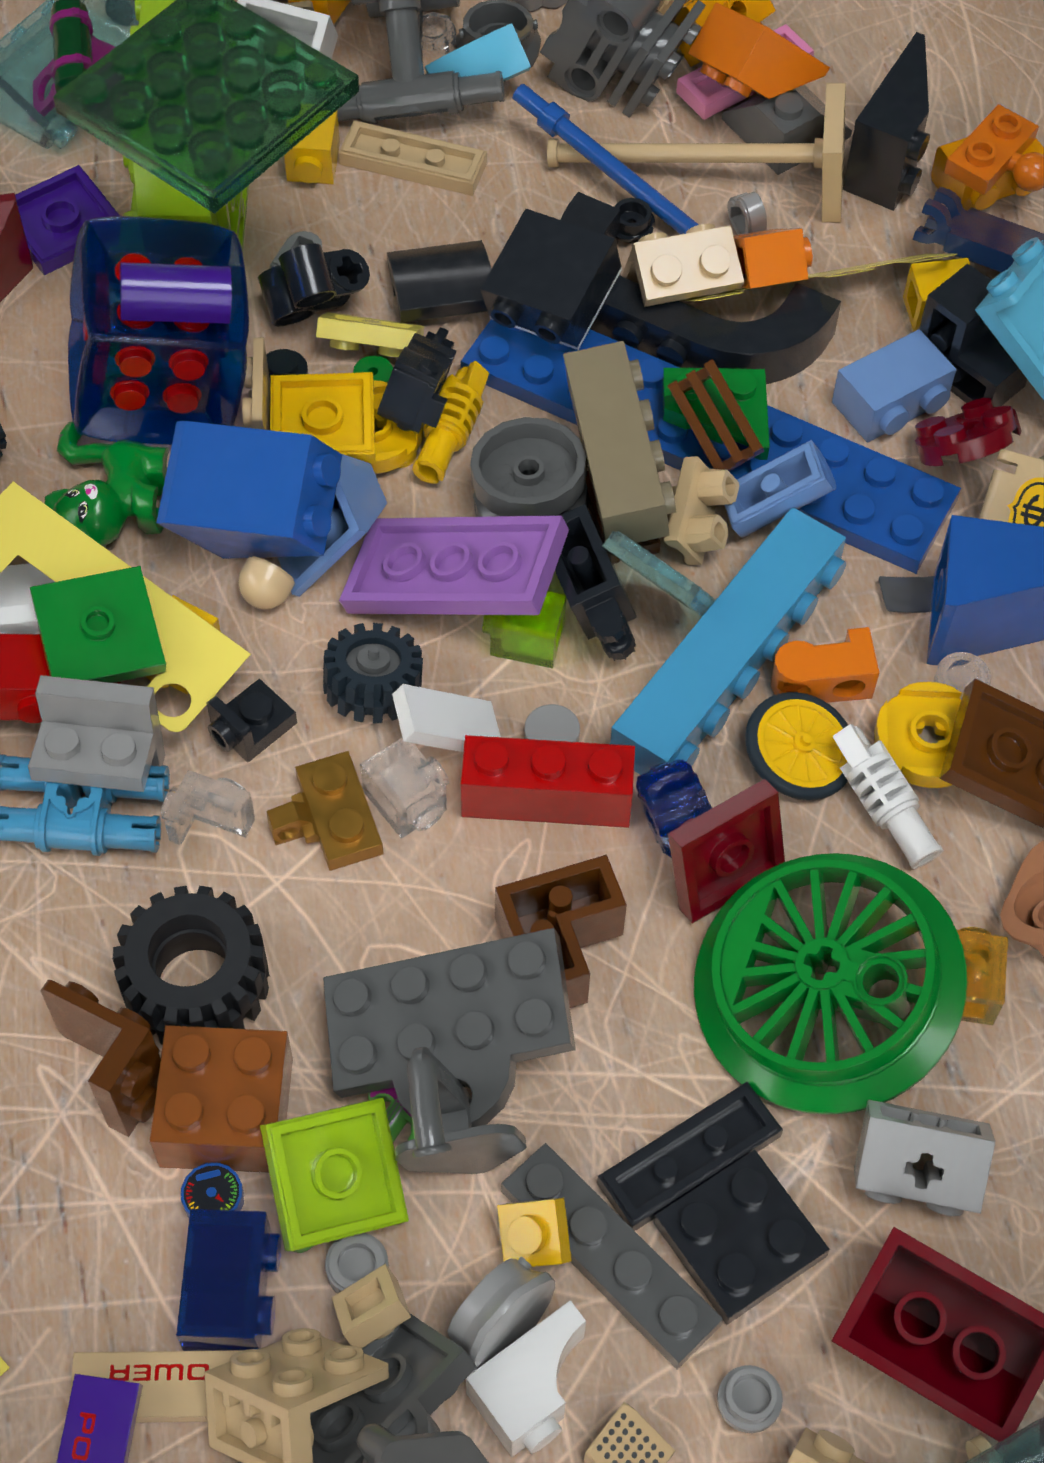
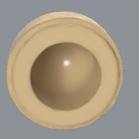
(264, 583)

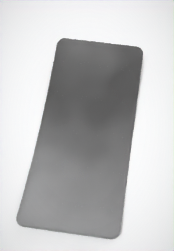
(907, 593)

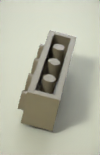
(617, 444)

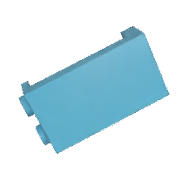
(1016, 311)

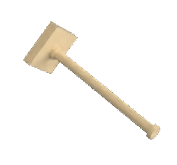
(824, 153)

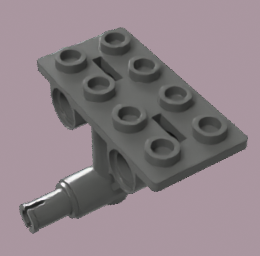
(410, 90)

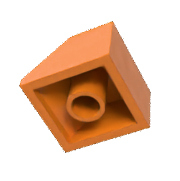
(751, 56)

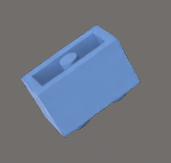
(893, 386)

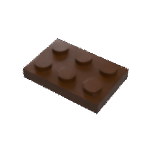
(998, 751)

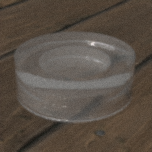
(961, 669)

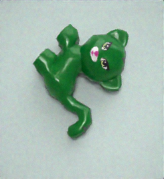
(133, 483)

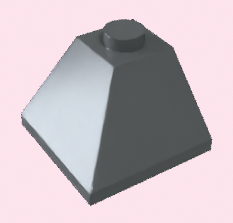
(787, 118)

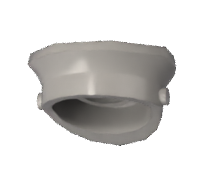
(501, 1309)

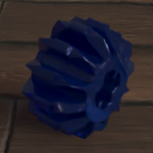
(670, 797)

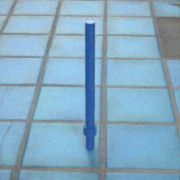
(556, 122)

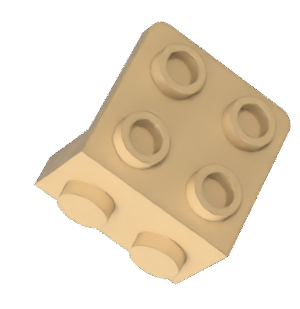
(685, 264)

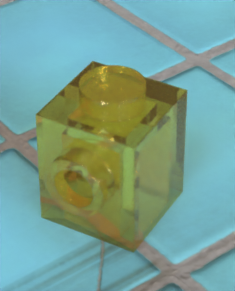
(986, 974)

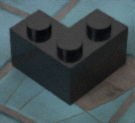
(967, 342)

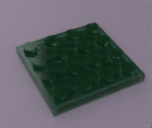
(207, 97)

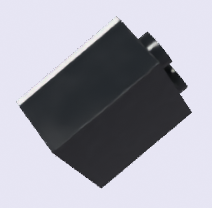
(551, 279)

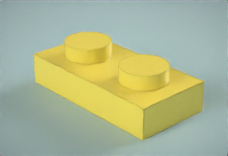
(350, 331)

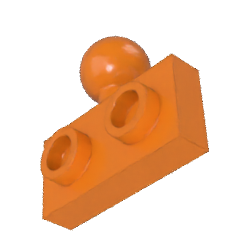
(996, 148)

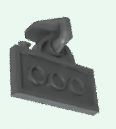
(446, 1027)
(393, 1416)

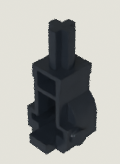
(416, 381)

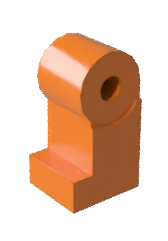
(829, 670)

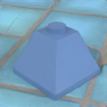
(354, 511)

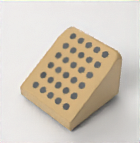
(628, 1440)

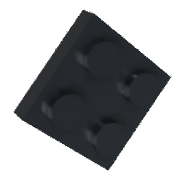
(741, 1236)

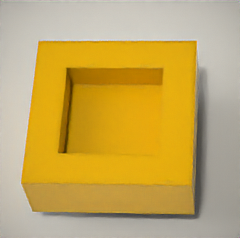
(535, 1231)

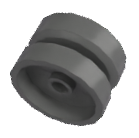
(528, 469)

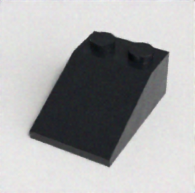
(891, 132)

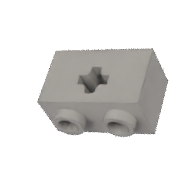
(895, 1139)

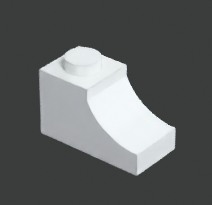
(519, 1384)

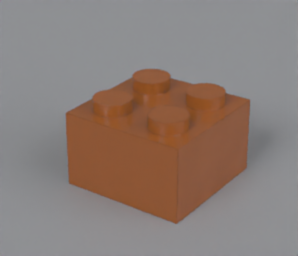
(217, 1094)

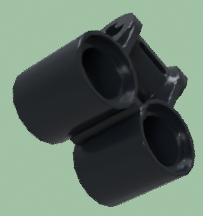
(311, 282)

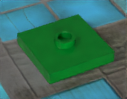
(98, 627)

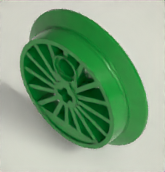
(837, 1085)

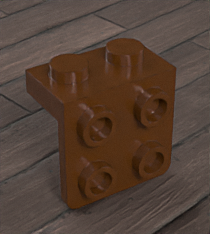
(130, 1062)

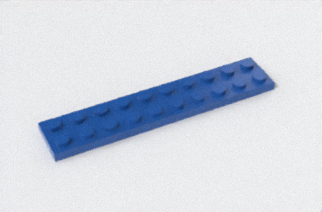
(876, 500)

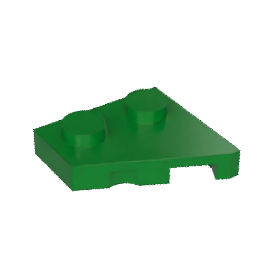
(749, 391)

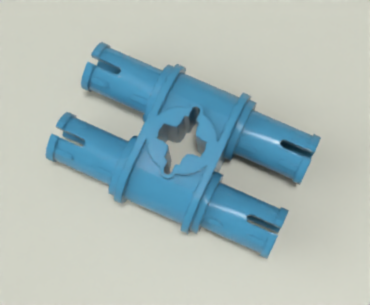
(91, 823)

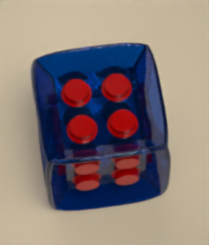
(149, 374)

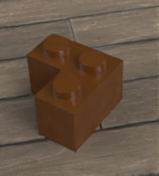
(576, 901)

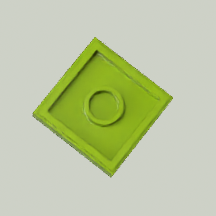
(334, 1174)

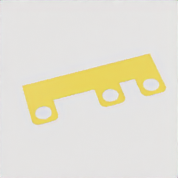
(831, 273)
(194, 650)

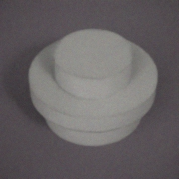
(749, 1399)

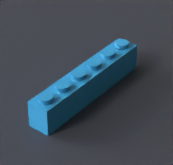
(731, 643)

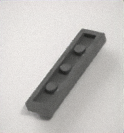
(619, 1260)

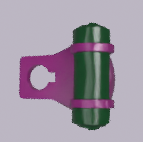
(73, 51)

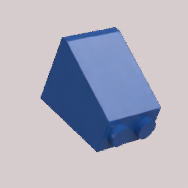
(249, 490)
(987, 588)

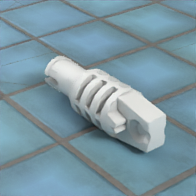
(886, 794)

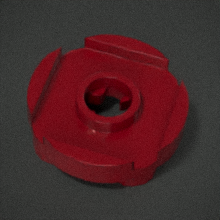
(970, 435)

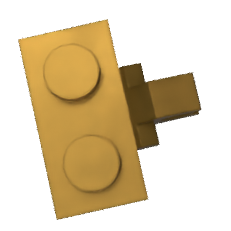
(329, 812)

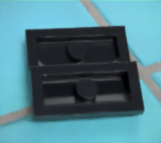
(439, 280)

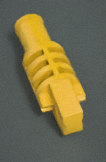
(455, 424)

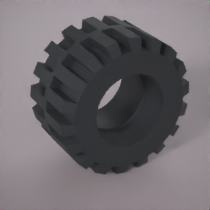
(185, 925)

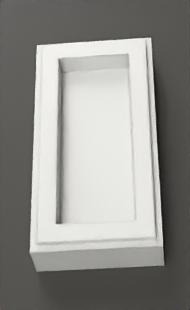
(442, 717)

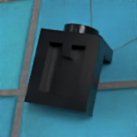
(250, 720)

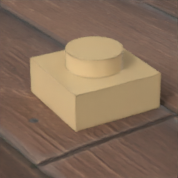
(371, 1307)

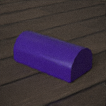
(175, 293)

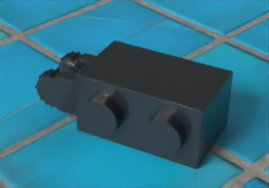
(595, 586)

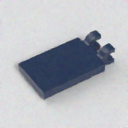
(971, 232)

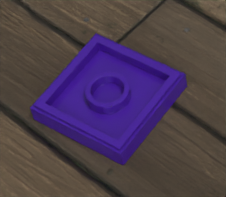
(54, 214)

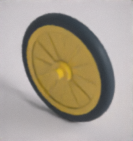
(795, 747)

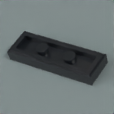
(688, 1155)

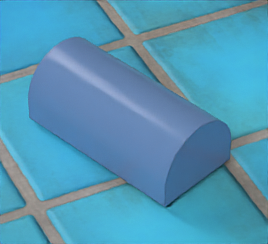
(779, 486)

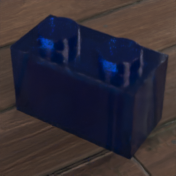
(227, 1281)

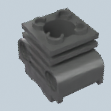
(619, 36)

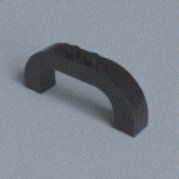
(690, 337)

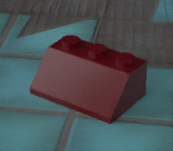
(947, 1335)

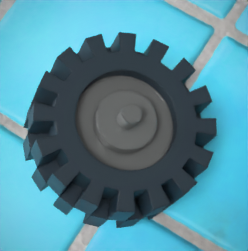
(368, 668)

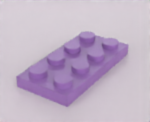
(455, 565)

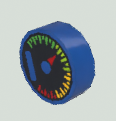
(212, 1188)

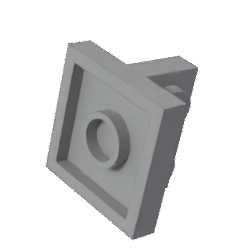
(96, 734)

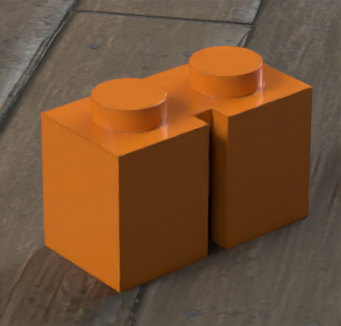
(773, 256)

